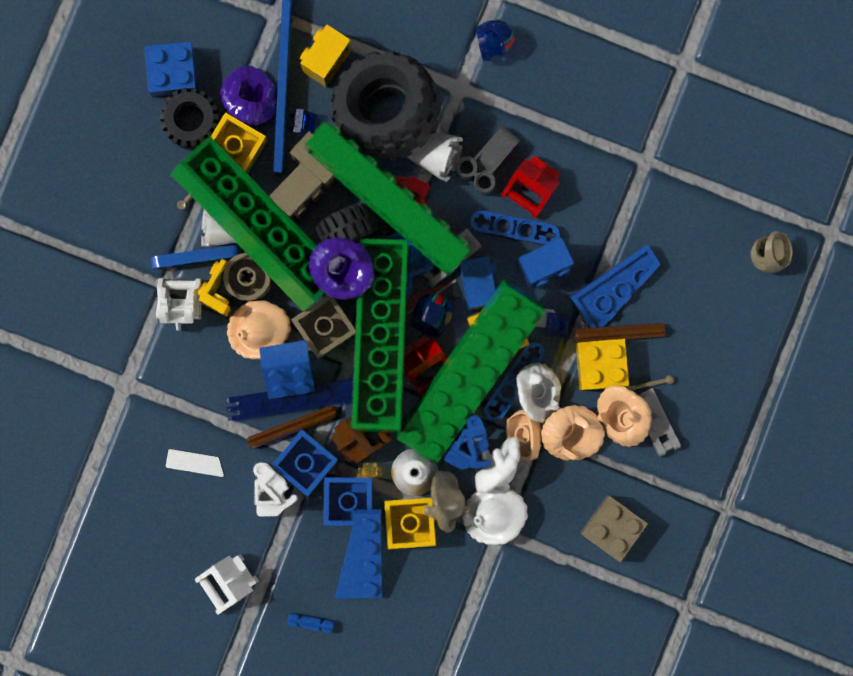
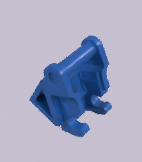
(468, 445)

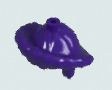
(249, 95)
(341, 268)

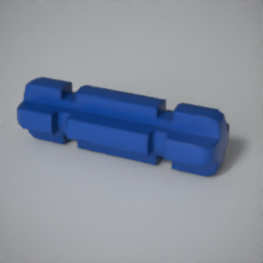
(310, 623)

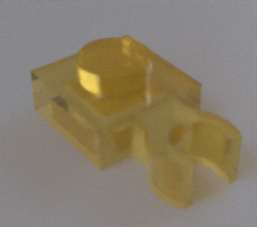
(370, 470)

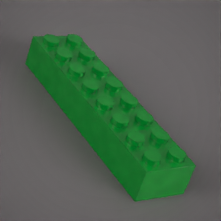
(386, 198)
(250, 219)
(381, 340)
(470, 371)

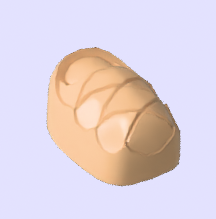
(528, 433)

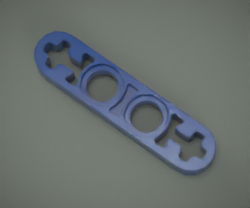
(514, 231)
(194, 257)
(511, 380)

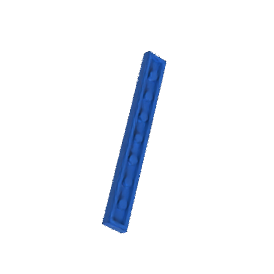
(283, 87)

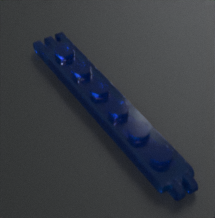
(260, 405)

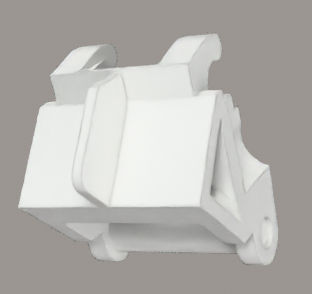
(178, 310)
(270, 491)
(232, 578)

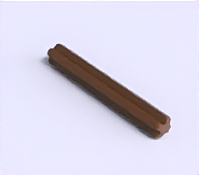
(620, 332)
(291, 427)

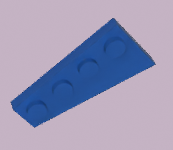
(610, 291)
(362, 563)

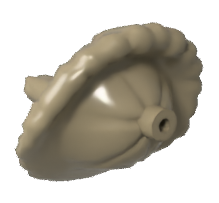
(447, 501)

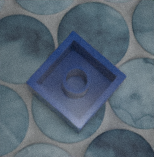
(170, 68)
(544, 263)
(478, 281)
(287, 369)
(305, 462)
(344, 497)

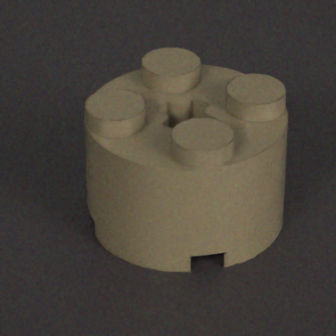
(241, 290)

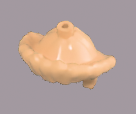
(257, 326)
(624, 416)
(572, 433)

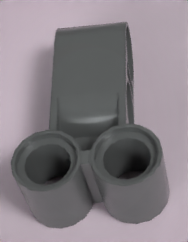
(488, 160)

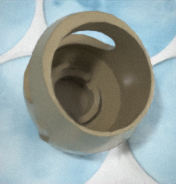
(772, 254)

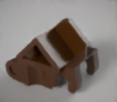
(356, 444)

